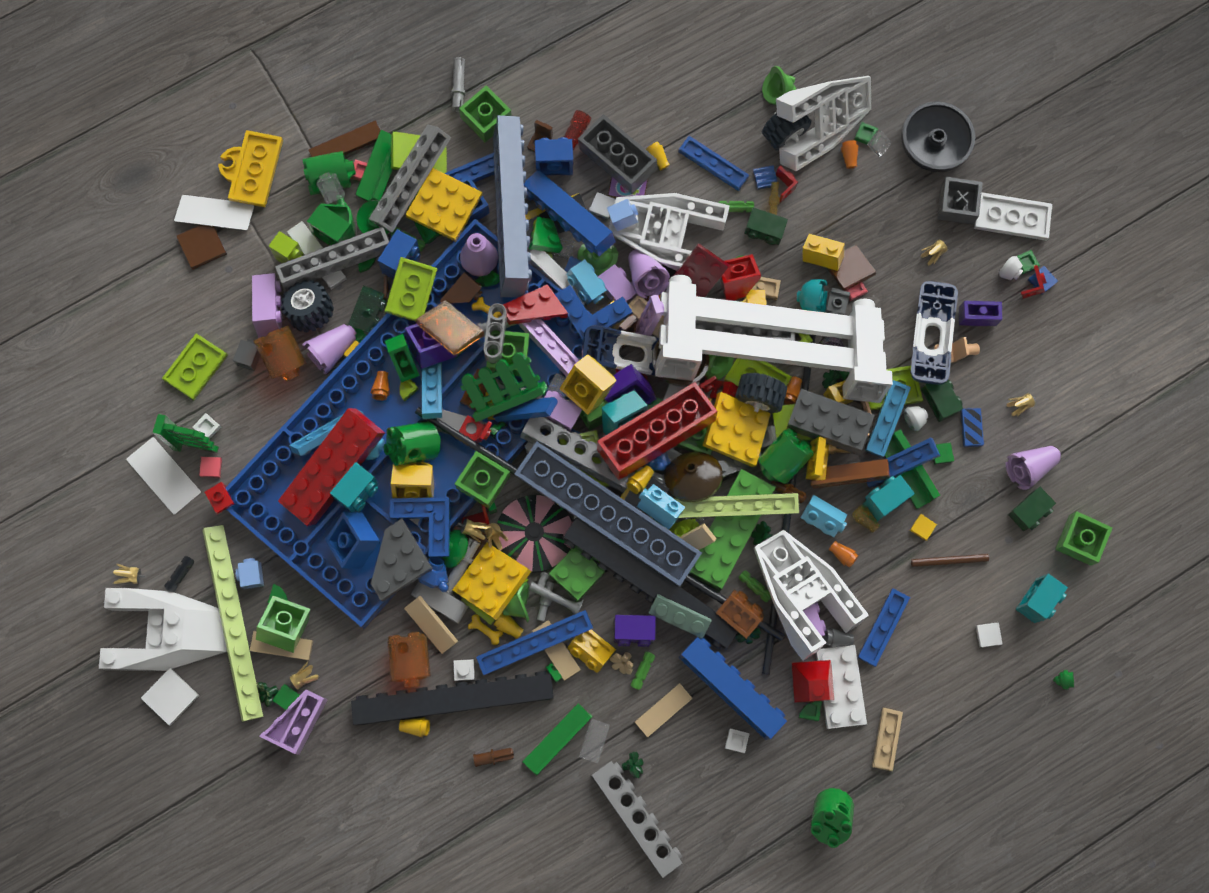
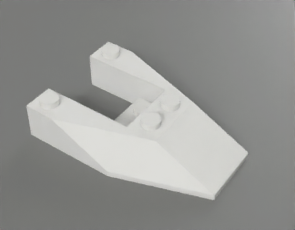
(837, 111)
(663, 224)
(798, 581)
(177, 631)

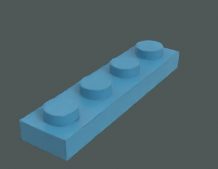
(432, 391)
(887, 419)
(304, 445)

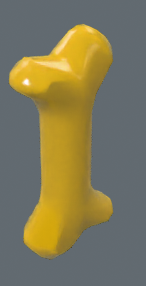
(480, 305)
(477, 624)

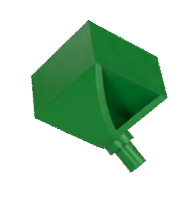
(332, 222)

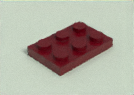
(703, 269)

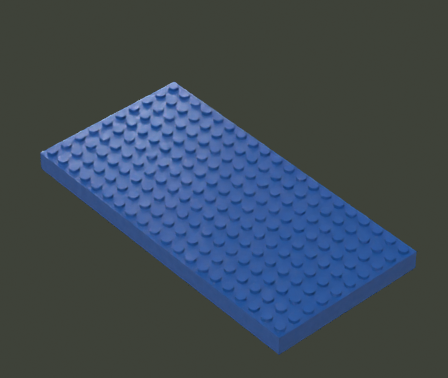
(349, 386)

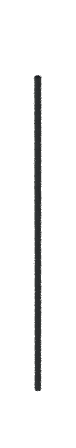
(477, 447)

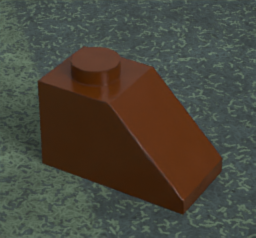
(463, 290)

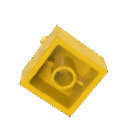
(588, 384)
(412, 481)

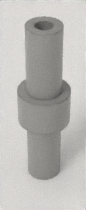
(544, 603)

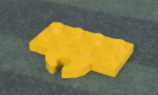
(252, 168)

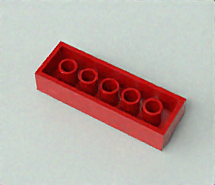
(656, 430)
(346, 443)

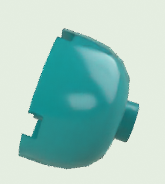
(812, 296)

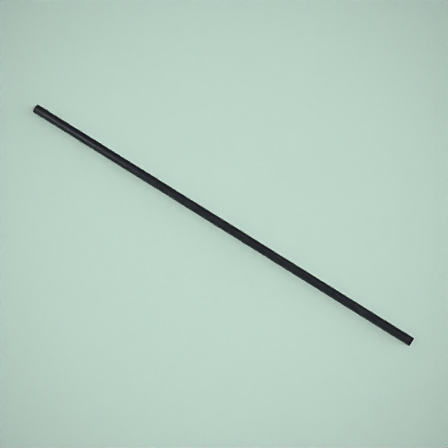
(785, 526)

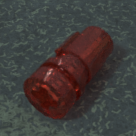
(578, 125)

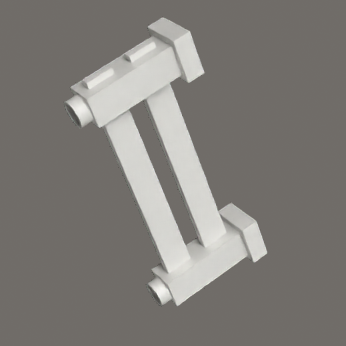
(684, 345)

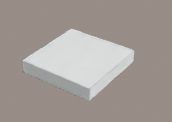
(170, 696)

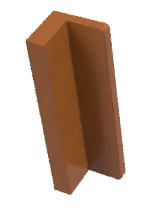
(854, 473)

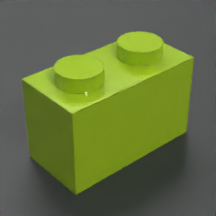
(285, 248)

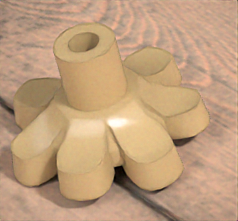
(622, 662)

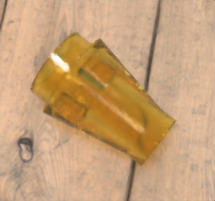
(865, 518)

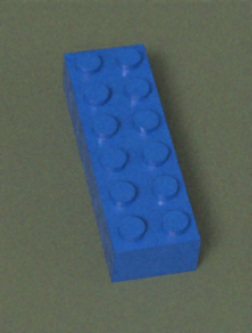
(733, 689)

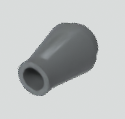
(837, 638)

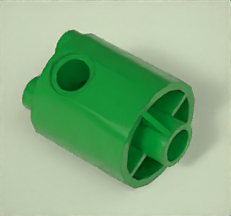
(332, 163)
(412, 443)
(785, 457)
(832, 817)

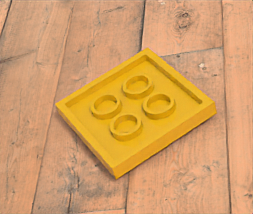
(444, 204)
(737, 430)
(491, 581)

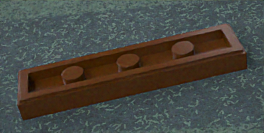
(349, 141)

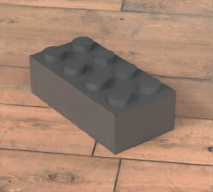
(617, 154)
(825, 418)

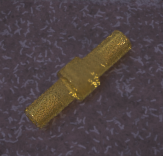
(774, 199)

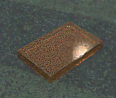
(450, 327)

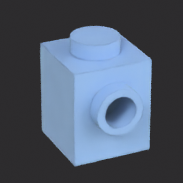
(623, 214)
(250, 574)

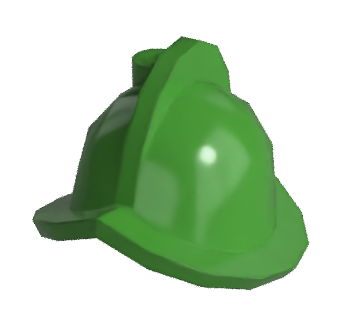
(777, 84)
(599, 263)
(718, 366)
(517, 605)

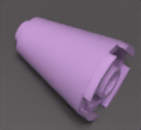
(478, 255)
(647, 274)
(330, 346)
(1031, 465)

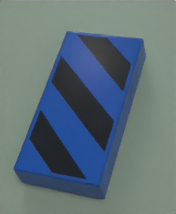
(972, 427)

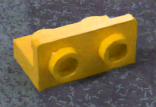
(818, 462)
(591, 650)

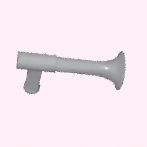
(540, 590)

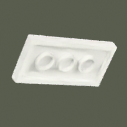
(1014, 216)
(848, 702)

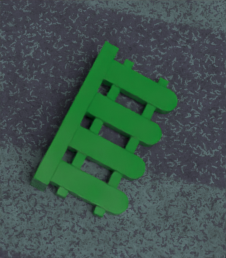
(499, 402)
(177, 436)

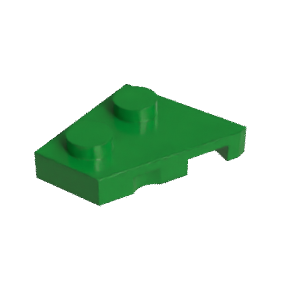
(545, 236)

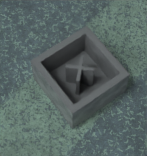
(959, 200)

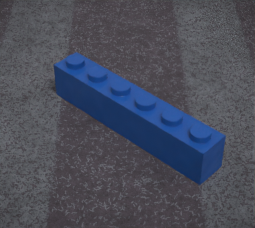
(569, 213)

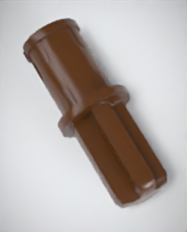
(789, 489)
(493, 757)

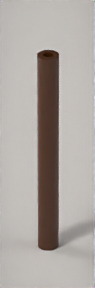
(950, 560)

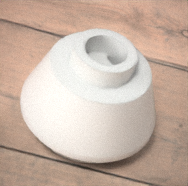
(1011, 269)
(915, 417)

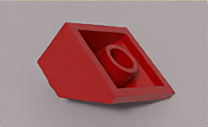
(739, 277)
(813, 681)

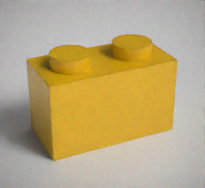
(823, 252)

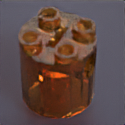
(280, 353)
(409, 659)

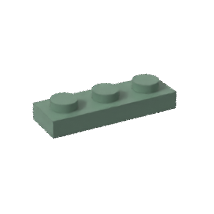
(680, 616)

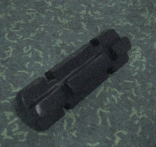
(179, 574)

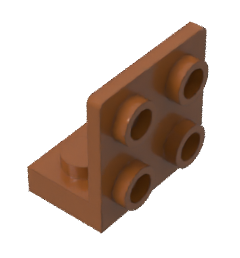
(741, 613)

